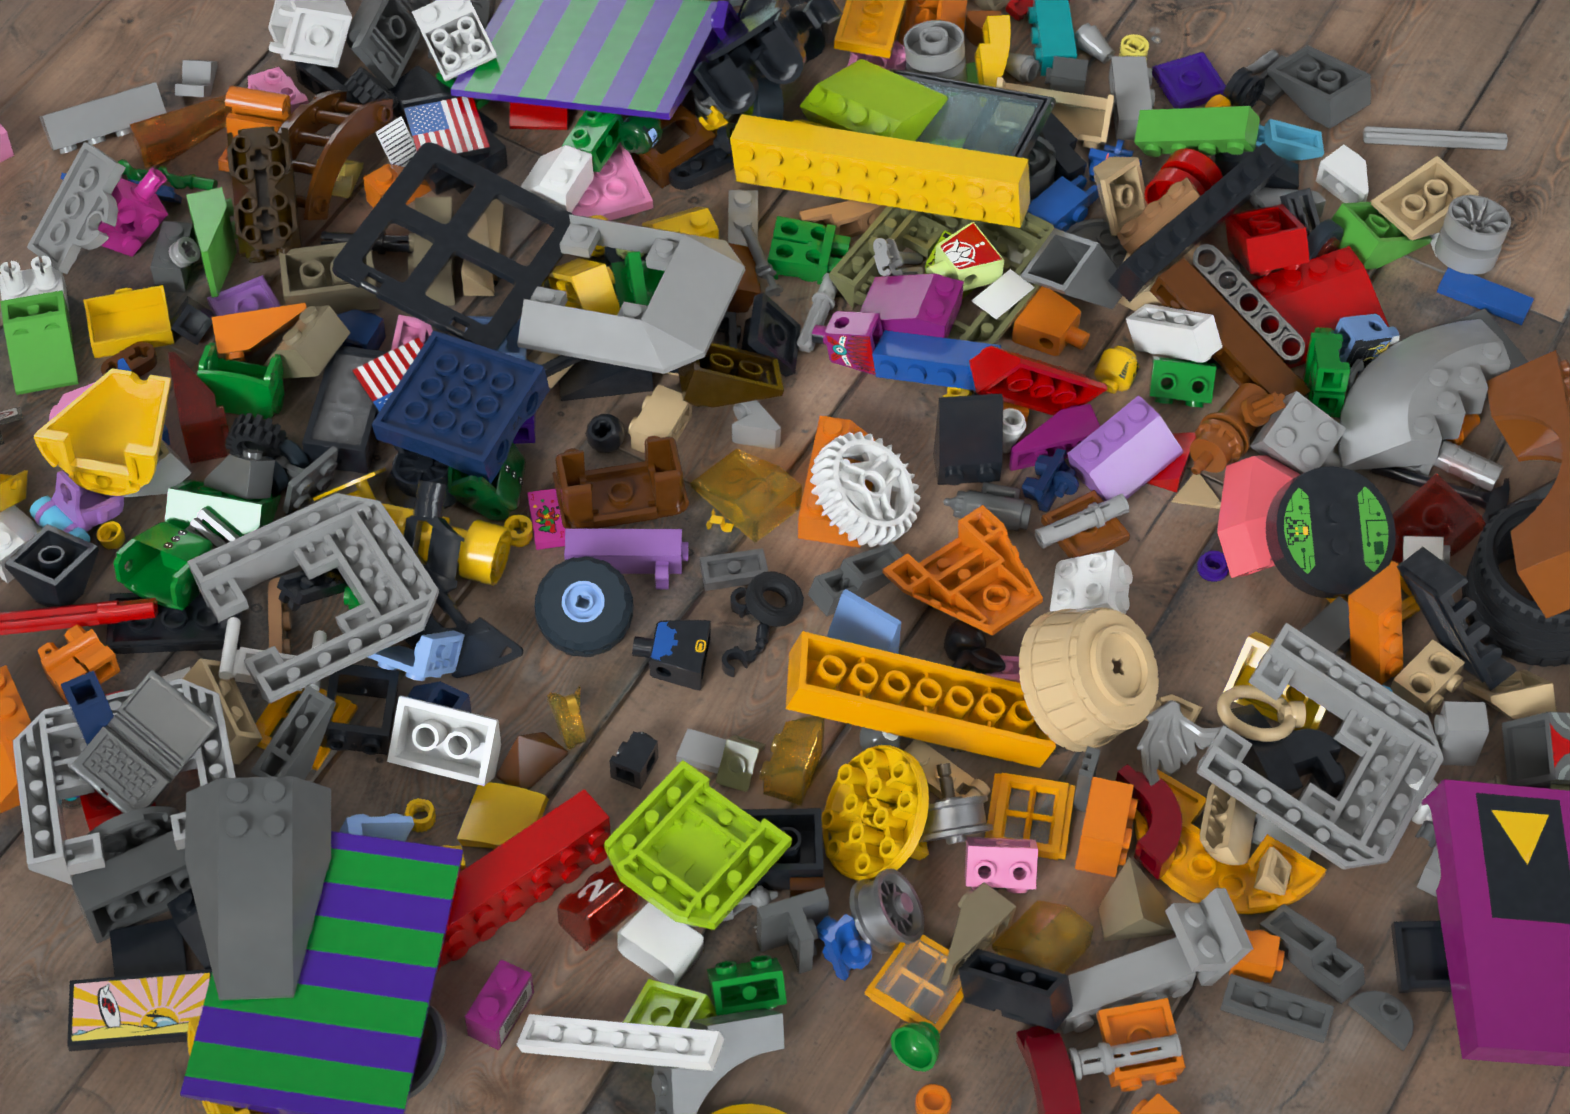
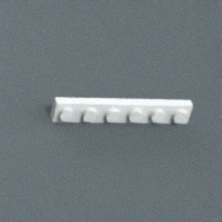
(621, 1042)

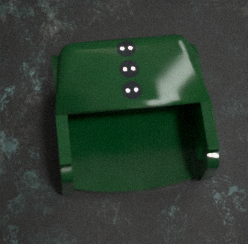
(494, 499)

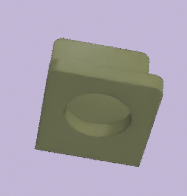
(738, 762)

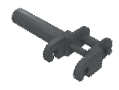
(762, 266)

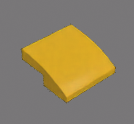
(499, 814)

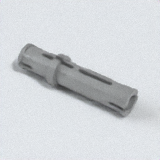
(1093, 516)

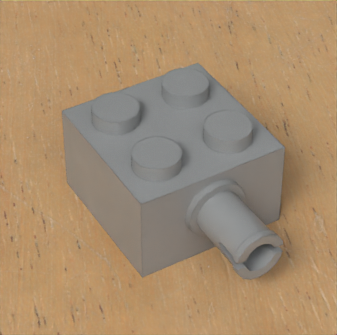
(1300, 436)

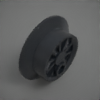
(404, 477)

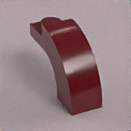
(1163, 818)
(1049, 1070)

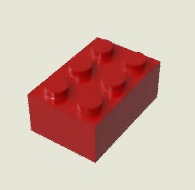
(1267, 239)

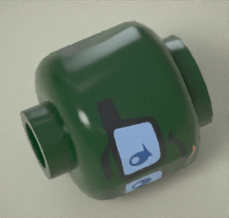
(640, 134)

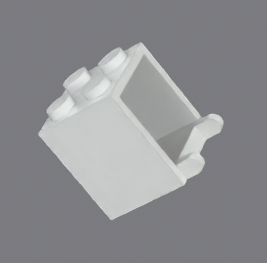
(310, 30)

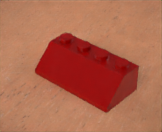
(1031, 381)

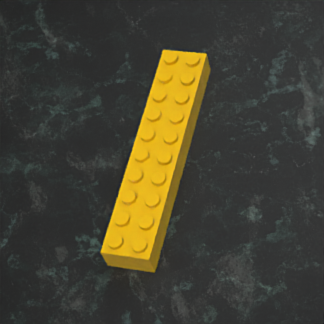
(881, 170)

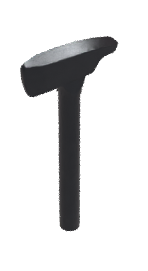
(1489, 501)

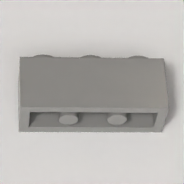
(1131, 90)

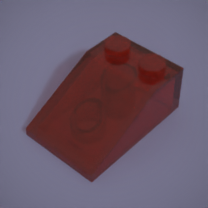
(198, 414)
(1436, 512)

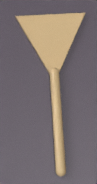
(1197, 493)

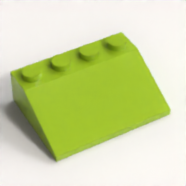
(873, 102)

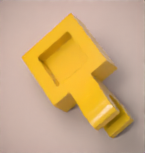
(714, 120)

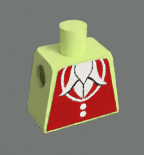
(968, 258)

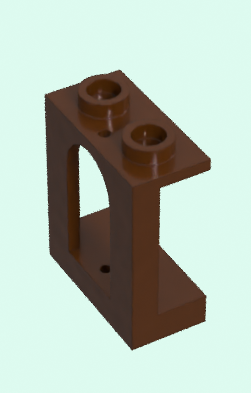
(658, 165)

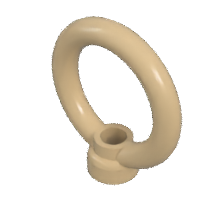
(1290, 714)

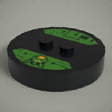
(1330, 531)

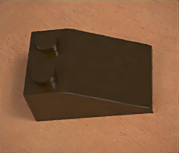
(730, 377)

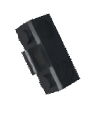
(1016, 988)

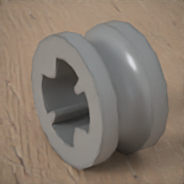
(184, 252)

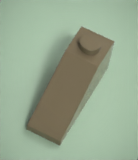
(980, 922)

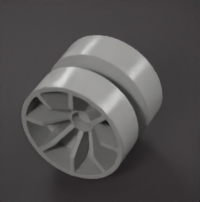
(936, 50)
(1472, 234)

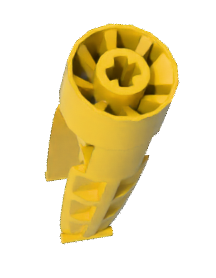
(480, 555)

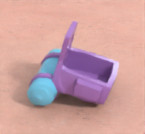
(75, 508)

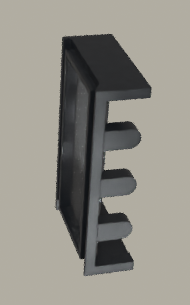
(1432, 585)

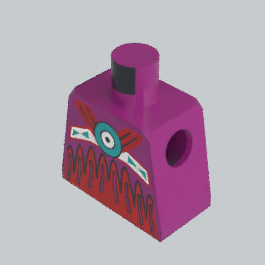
(851, 339)

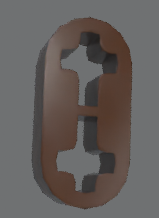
(130, 354)

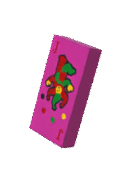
(546, 519)

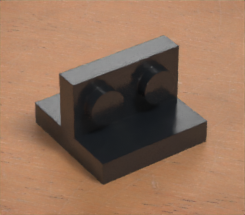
(772, 333)

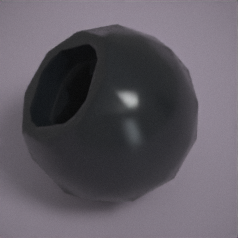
(605, 433)

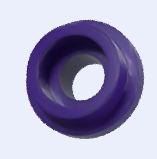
(1212, 559)

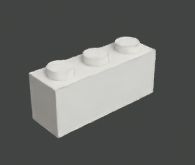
(1174, 333)

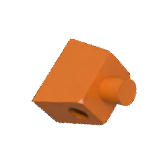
(1049, 324)

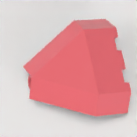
(1244, 509)

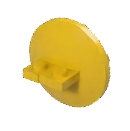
(876, 813)

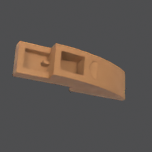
(849, 217)

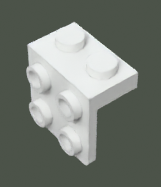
(1092, 583)

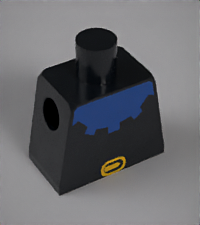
(677, 651)

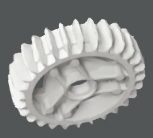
(848, 500)

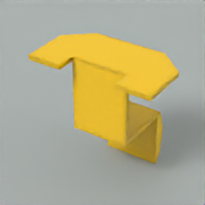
(726, 527)

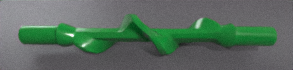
(177, 181)

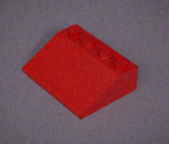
(1317, 296)

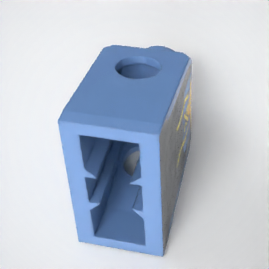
(1364, 338)

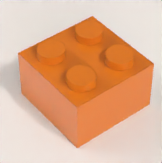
(1106, 827)

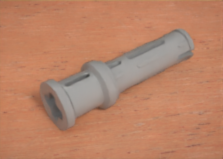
(1167, 1047)

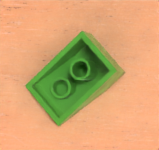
(214, 234)
(1373, 235)

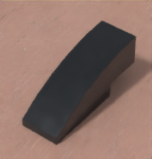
(1068, 162)
(1268, 758)

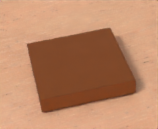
(1093, 539)

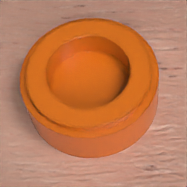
(933, 1100)

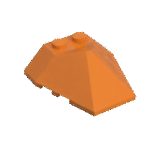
(972, 576)

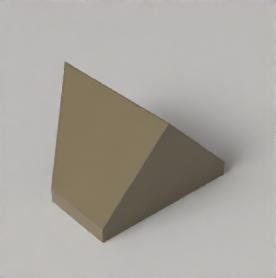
(1133, 907)

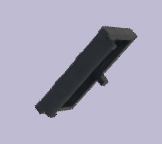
(1420, 957)

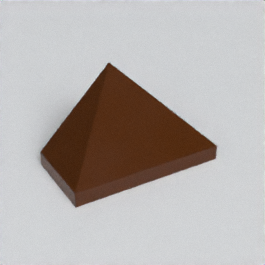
(530, 760)

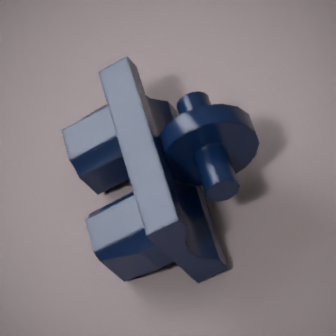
(1054, 481)

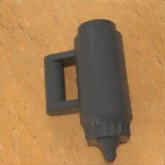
(998, 499)

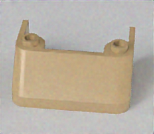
(1081, 114)

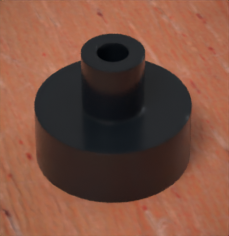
(723, 137)

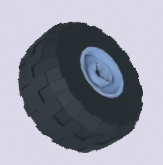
(584, 606)

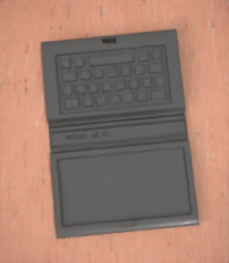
(144, 745)

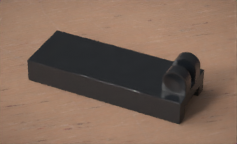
(299, 590)

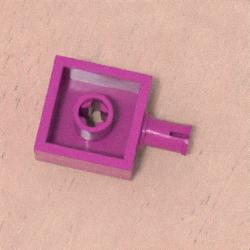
(138, 213)

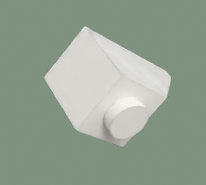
(1344, 175)

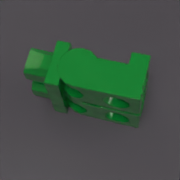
(805, 249)
(1325, 373)

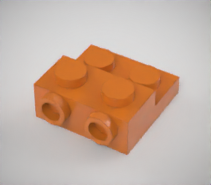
(1138, 1023)

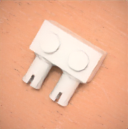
(34, 281)

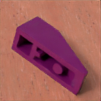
(1061, 431)

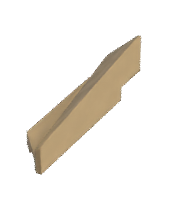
(489, 233)

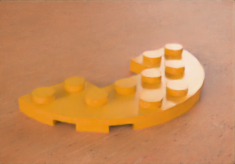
(1197, 873)

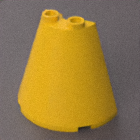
(109, 433)

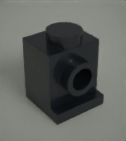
(634, 760)

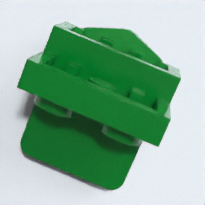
(634, 280)

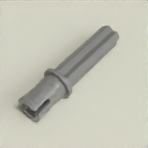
(822, 303)

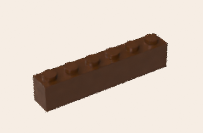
(1243, 349)

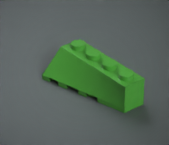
(1198, 129)

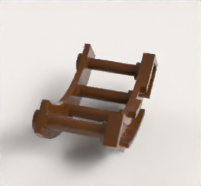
(308, 119)

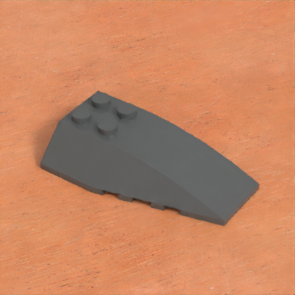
(257, 877)

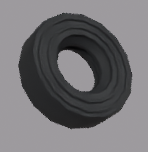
(766, 612)

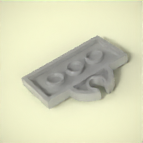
(78, 209)

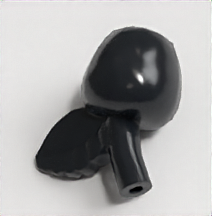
(967, 648)

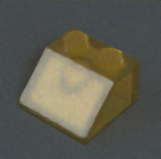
(793, 759)
(1046, 937)

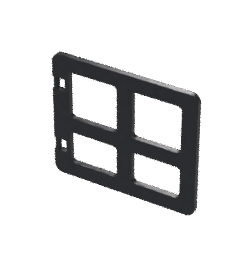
(451, 241)

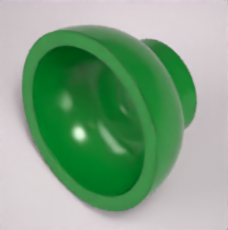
(916, 1045)

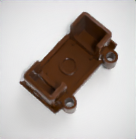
(623, 491)

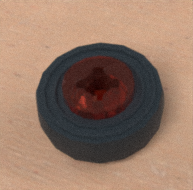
(1324, 238)

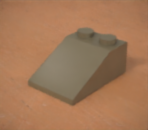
(310, 342)

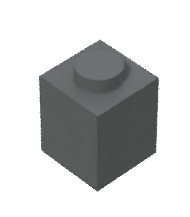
(1067, 75)

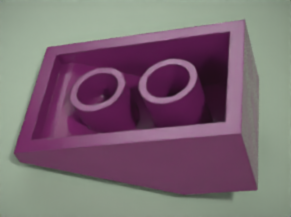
(915, 303)

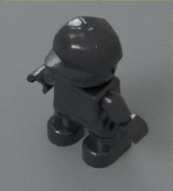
(768, 40)

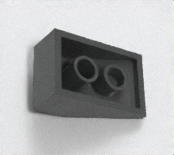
(1322, 85)

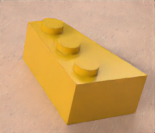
(586, 285)

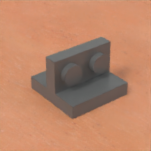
(795, 924)

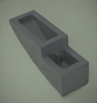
(858, 574)
(1315, 953)

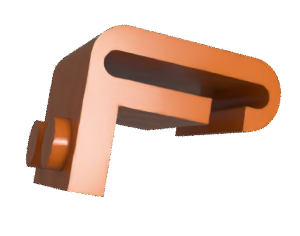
(251, 110)

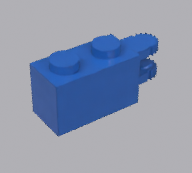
(1064, 202)

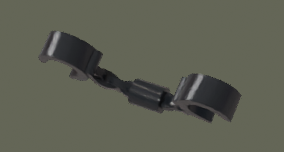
(762, 636)

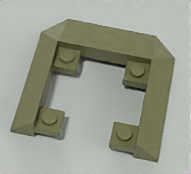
(921, 233)

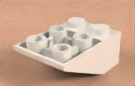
(454, 36)

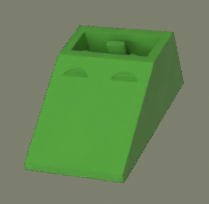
(39, 342)

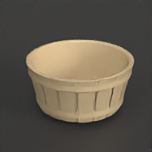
(1071, 681)

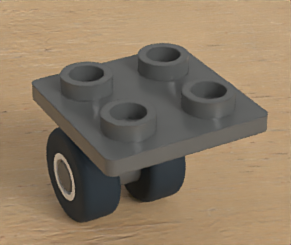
(302, 479)

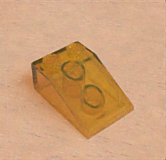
(750, 492)

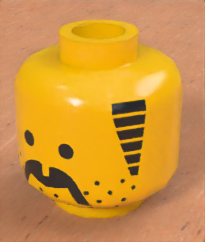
(1117, 369)

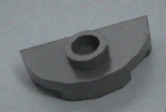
(1386, 1015)

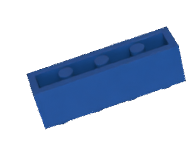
(926, 359)

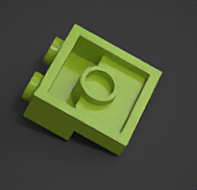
(669, 1006)

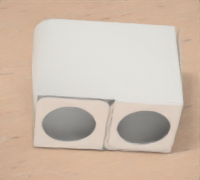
(660, 944)

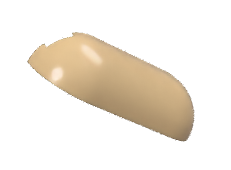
(1227, 827)

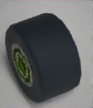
(768, 102)

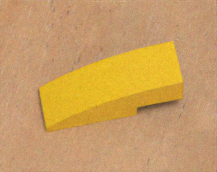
(993, 53)

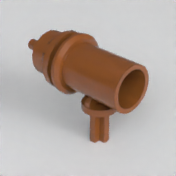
(1225, 434)

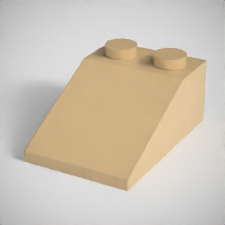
(1422, 199)

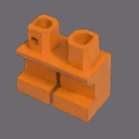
(77, 658)

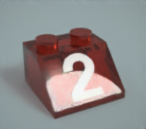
(596, 907)

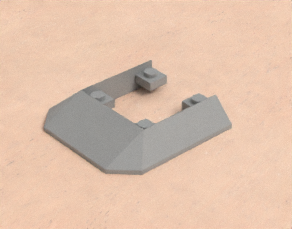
(656, 337)
(332, 533)
(1379, 726)
(44, 779)

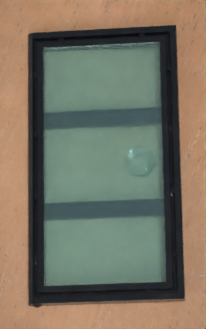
(984, 116)

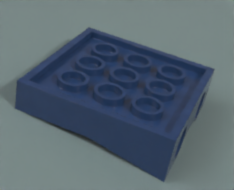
(462, 404)

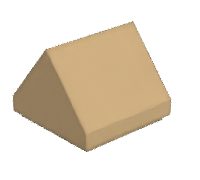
(1273, 872)

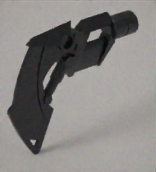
(482, 642)

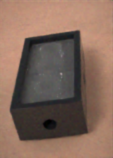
(343, 413)

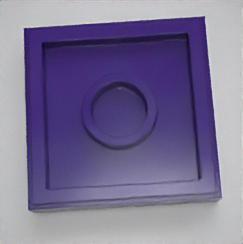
(1188, 81)

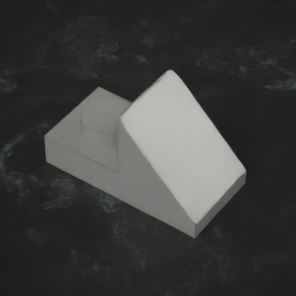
(755, 426)

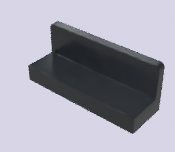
(322, 79)

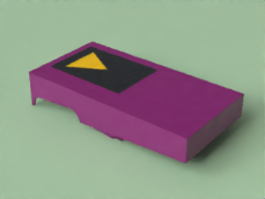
(1506, 917)

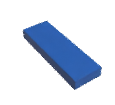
(1485, 295)

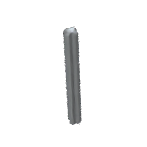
(1435, 138)

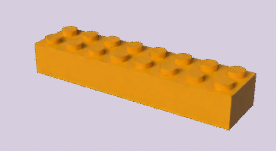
(913, 699)

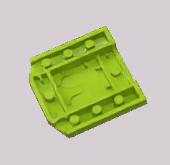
(693, 849)

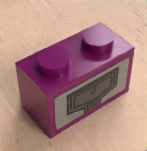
(499, 1004)

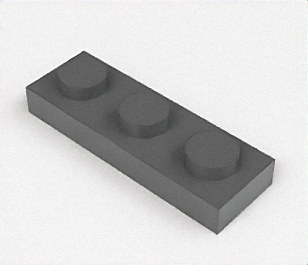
(1277, 1008)

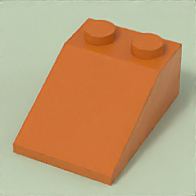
(249, 331)

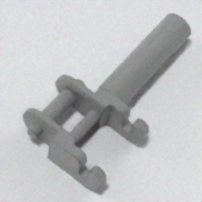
(888, 255)

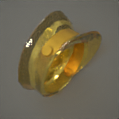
(568, 717)

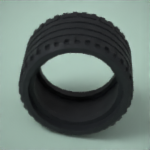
(1513, 620)

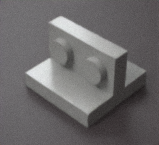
(1210, 935)

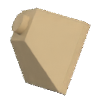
(1120, 190)
(1517, 696)

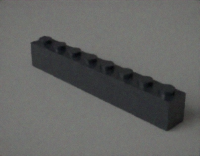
(1196, 222)

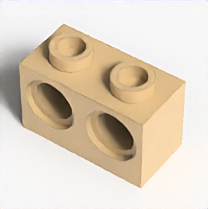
(1421, 676)

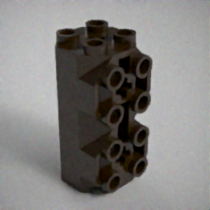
(263, 192)

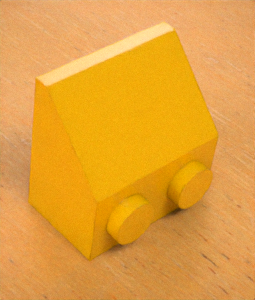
(691, 221)

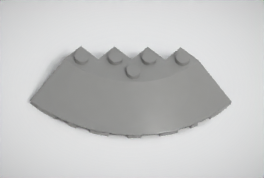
(1419, 395)

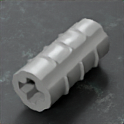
(1468, 465)

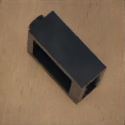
(363, 682)

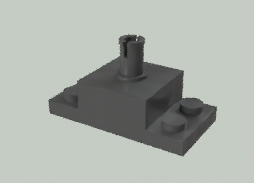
(385, 36)

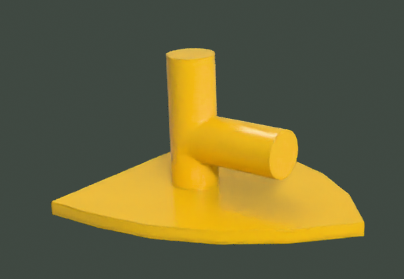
(363, 487)

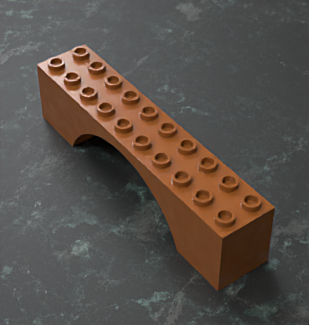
(1534, 418)

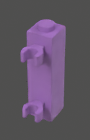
(632, 550)

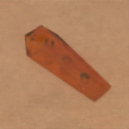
(177, 131)

